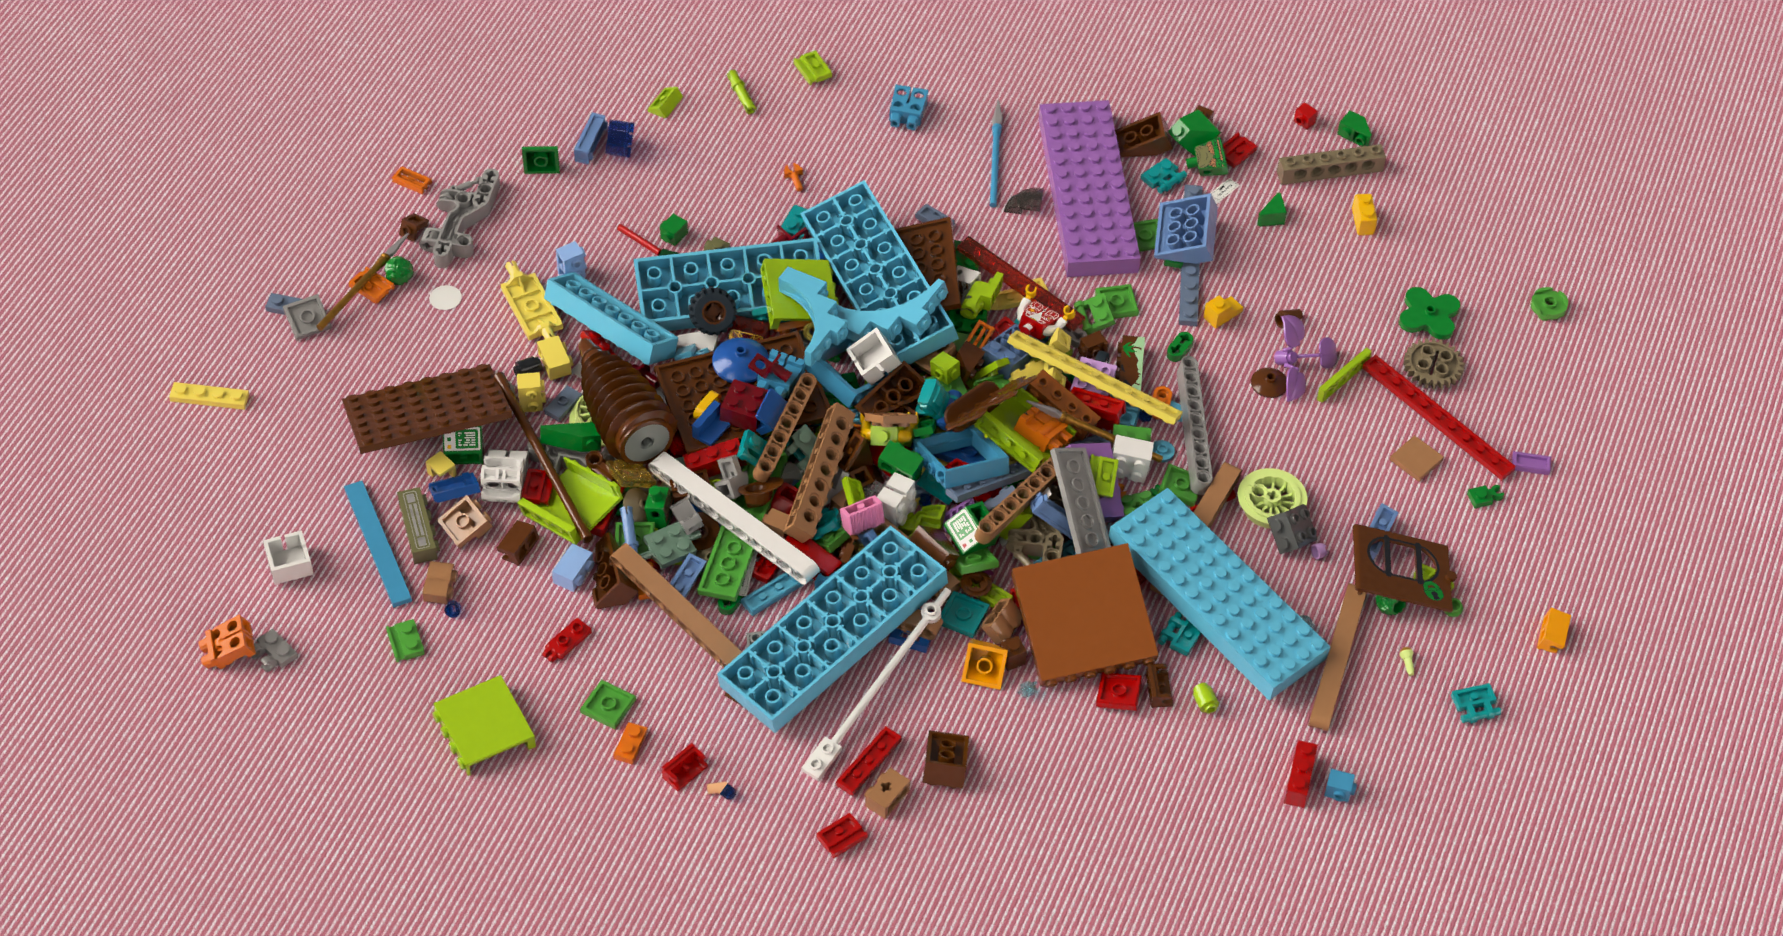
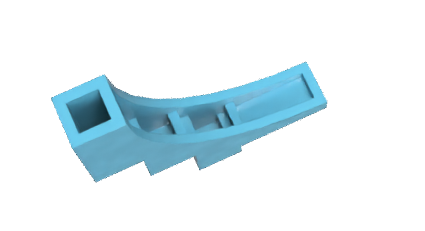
(812, 296)
(910, 315)

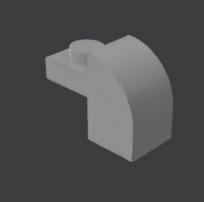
(732, 477)
(686, 516)

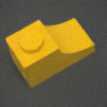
(1221, 310)

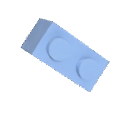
(573, 567)

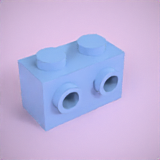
(571, 259)

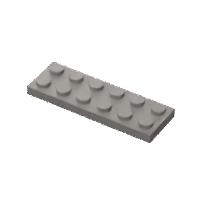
(1080, 499)

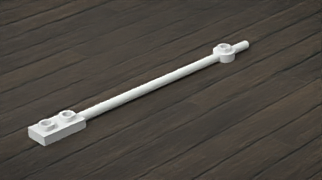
(829, 749)

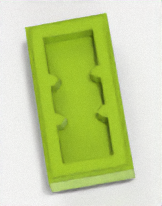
(991, 369)
(853, 490)

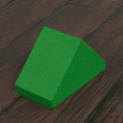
(1273, 213)

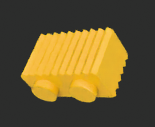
(1364, 214)

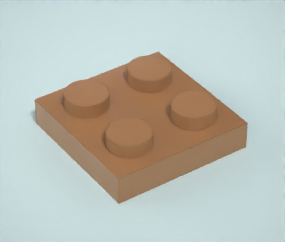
(890, 419)

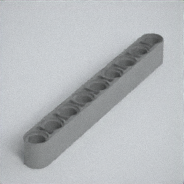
(1194, 425)

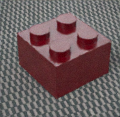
(742, 405)

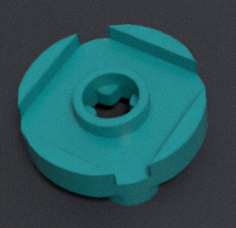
(829, 522)

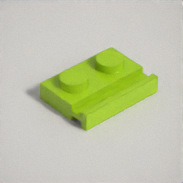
(812, 67)
(1104, 474)

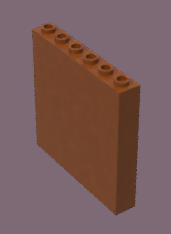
(1084, 615)

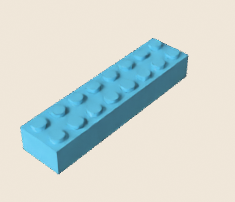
(611, 318)

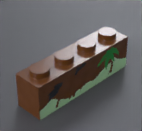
(1130, 361)

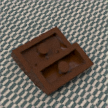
(852, 448)

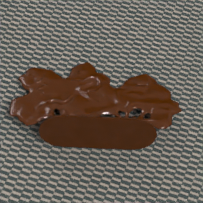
(982, 398)

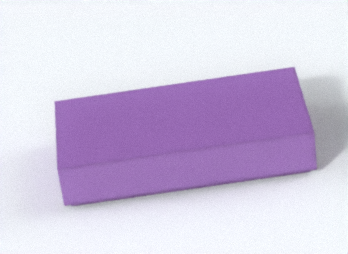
(1531, 463)

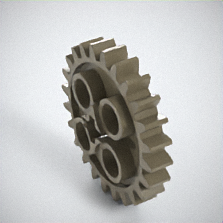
(1447, 369)

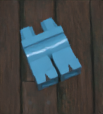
(907, 108)
(792, 364)

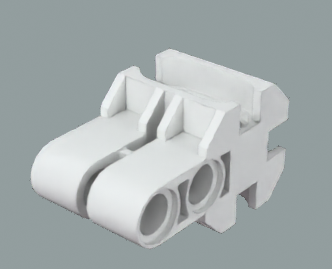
(503, 475)

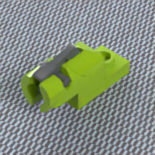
(980, 296)

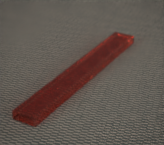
(1015, 278)

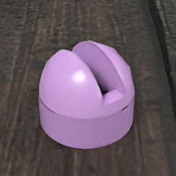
(1318, 550)

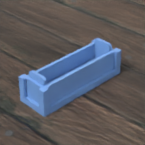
(589, 138)
(1050, 513)
(1382, 520)
(688, 574)

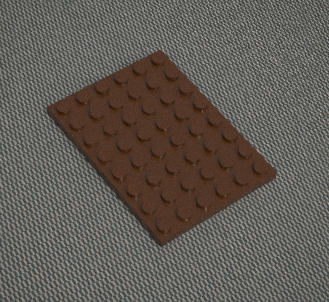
(692, 378)
(426, 408)

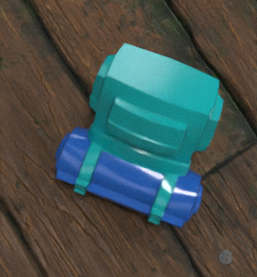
(935, 400)

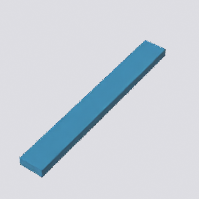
(377, 544)

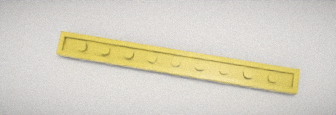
(1095, 377)

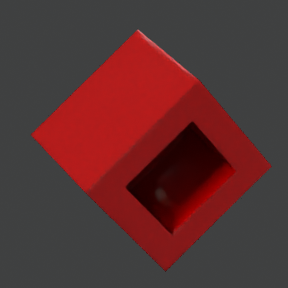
(1305, 116)

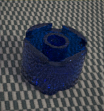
(619, 138)

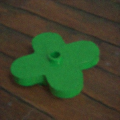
(1429, 313)

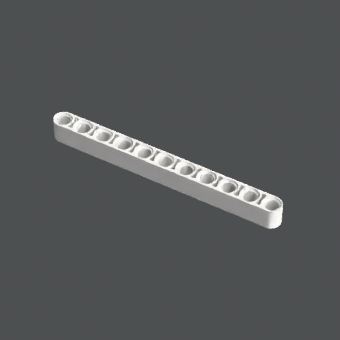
(735, 518)

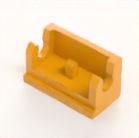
(1553, 630)

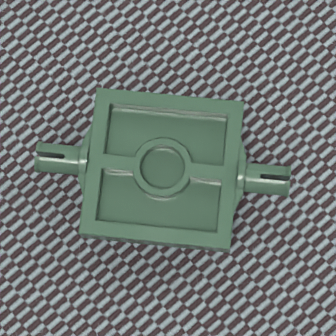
(669, 545)

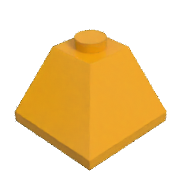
(984, 664)

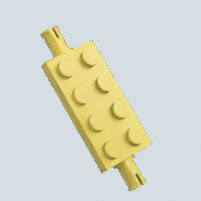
(528, 304)

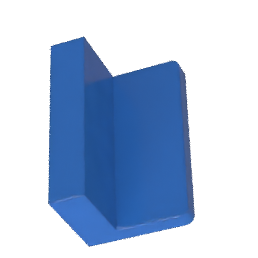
(770, 411)
(708, 426)

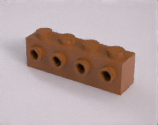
(1055, 395)

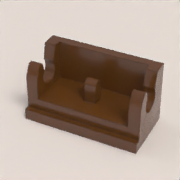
(518, 542)
(1158, 685)

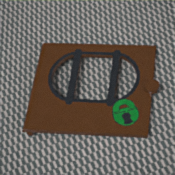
(1371, 579)

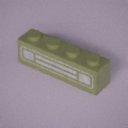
(417, 525)

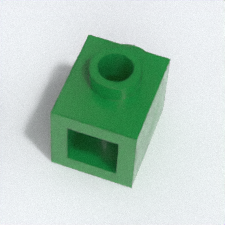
(673, 229)

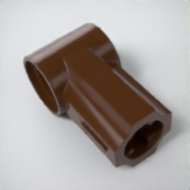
(599, 466)

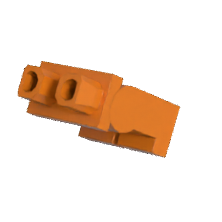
(1042, 429)
(227, 643)

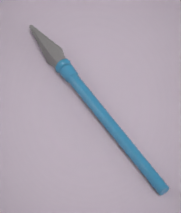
(996, 133)

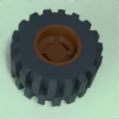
(712, 311)

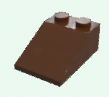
(1144, 137)
(945, 759)

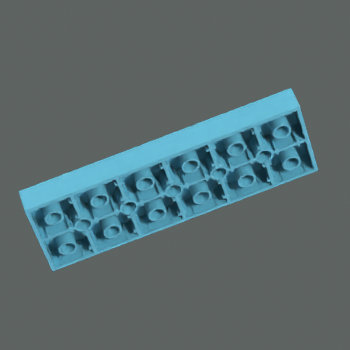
(874, 265)
(1219, 594)
(832, 628)

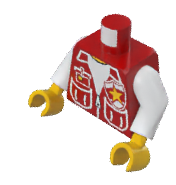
(1038, 319)

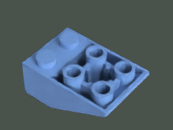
(999, 349)

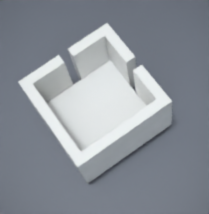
(873, 356)
(1133, 457)
(900, 500)
(288, 563)

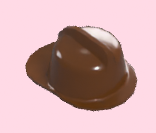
(760, 493)

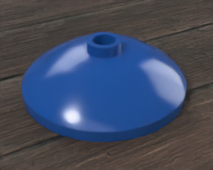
(733, 357)

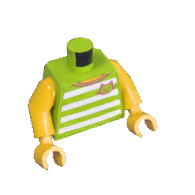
(882, 435)

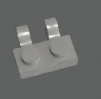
(277, 648)

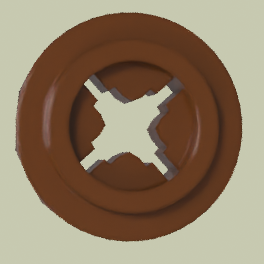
(976, 577)

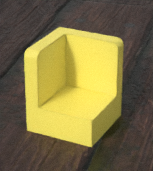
(440, 465)

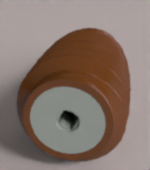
(624, 406)

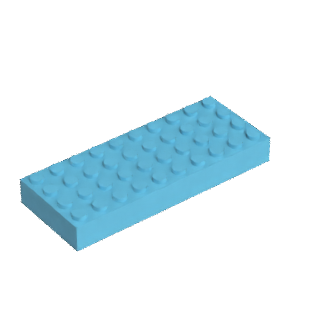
(670, 281)

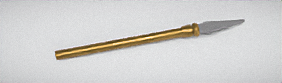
(380, 263)
(1071, 420)

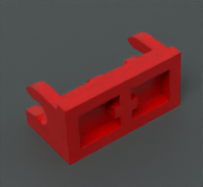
(684, 767)

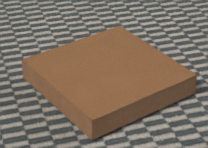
(1416, 458)

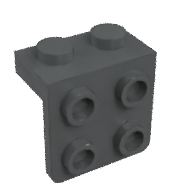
(1292, 529)

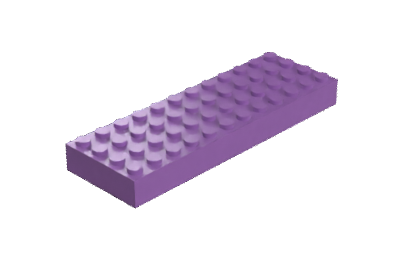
(1088, 189)

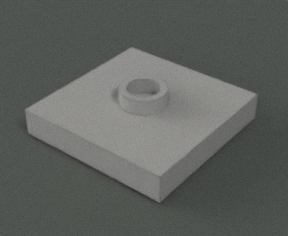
(305, 315)

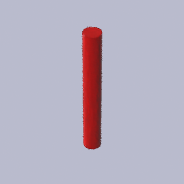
(639, 239)

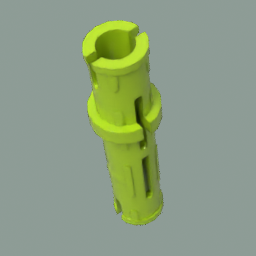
(739, 87)

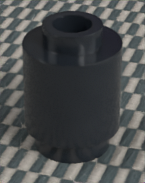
(528, 365)

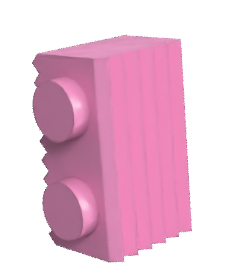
(862, 515)

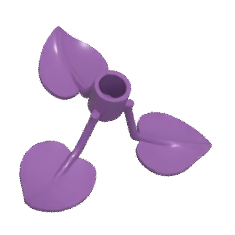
(1293, 333)

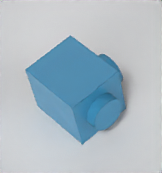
(1340, 785)

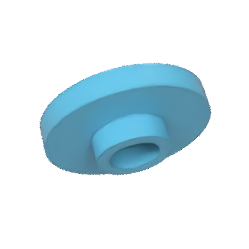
(1164, 449)

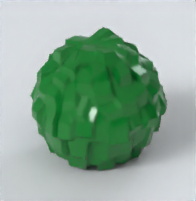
(398, 270)
(1389, 606)

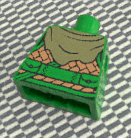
(1209, 158)
(659, 501)

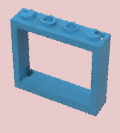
(834, 382)
(995, 464)

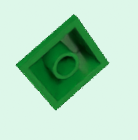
(1193, 130)
(540, 159)

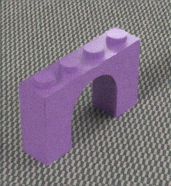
(1111, 507)

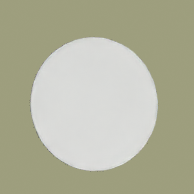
(445, 297)

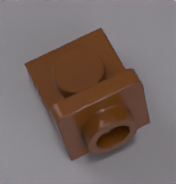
(411, 225)

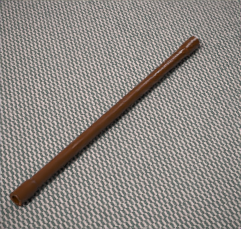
(581, 527)

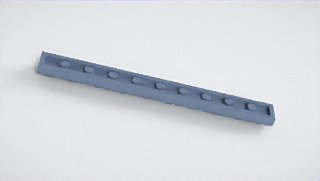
(1189, 279)
(1016, 473)

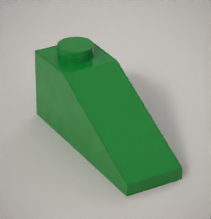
(572, 436)

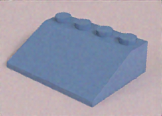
(1187, 229)

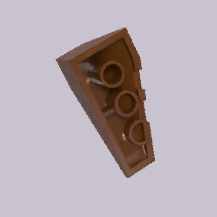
(895, 390)
(612, 585)

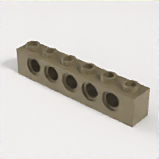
(1331, 164)

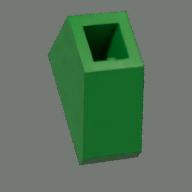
(1355, 129)

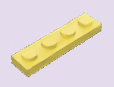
(209, 395)

